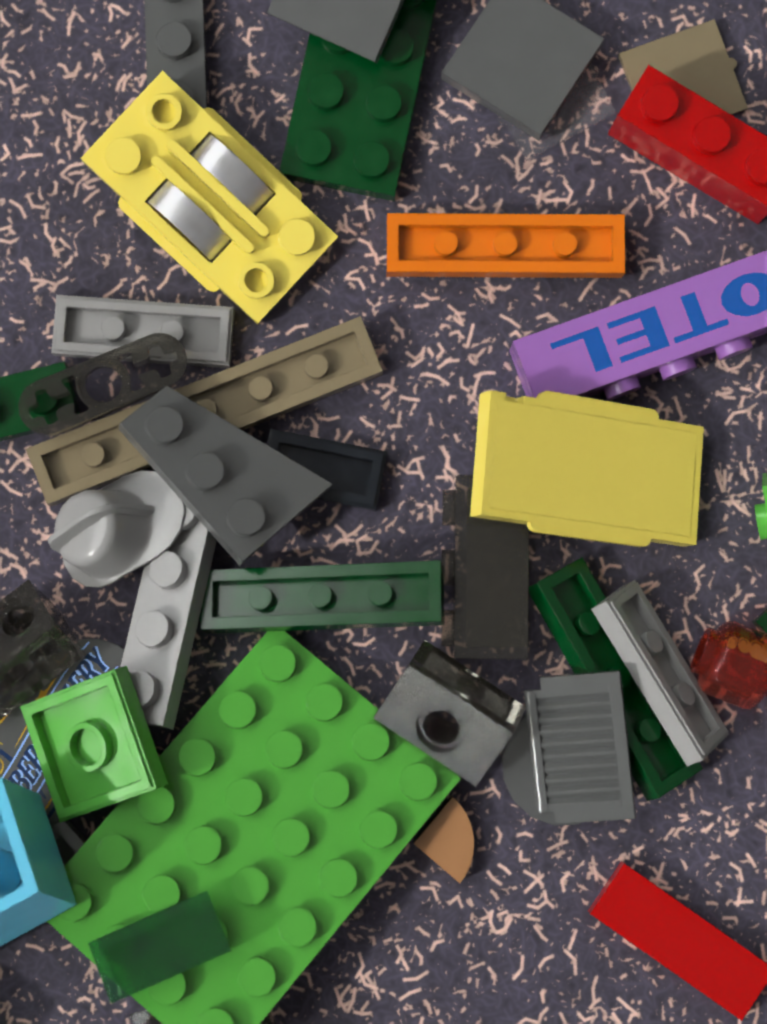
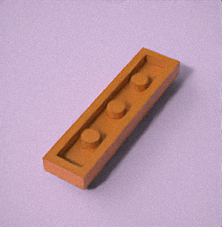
(505, 245)

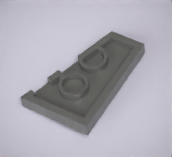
(220, 472)

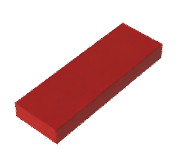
(680, 940)

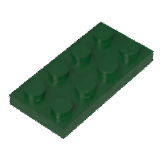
(356, 113)

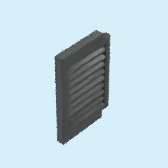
(580, 747)

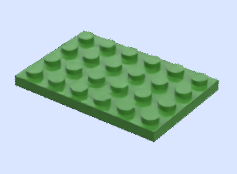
(275, 807)

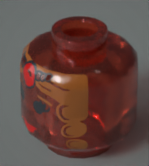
(732, 664)

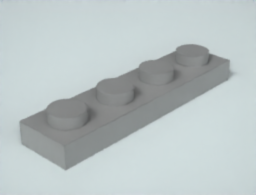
(167, 621)

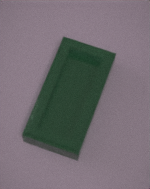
(159, 947)

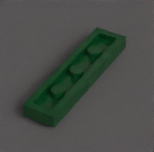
(324, 597)
(566, 607)

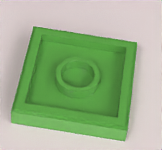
(94, 744)

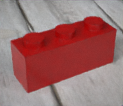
(696, 142)

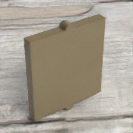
(693, 59)

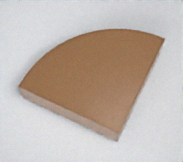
(449, 840)

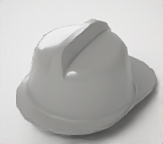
(117, 528)

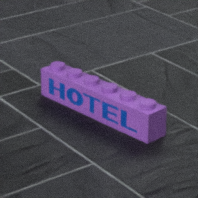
(648, 334)

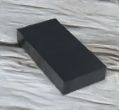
(351, 469)

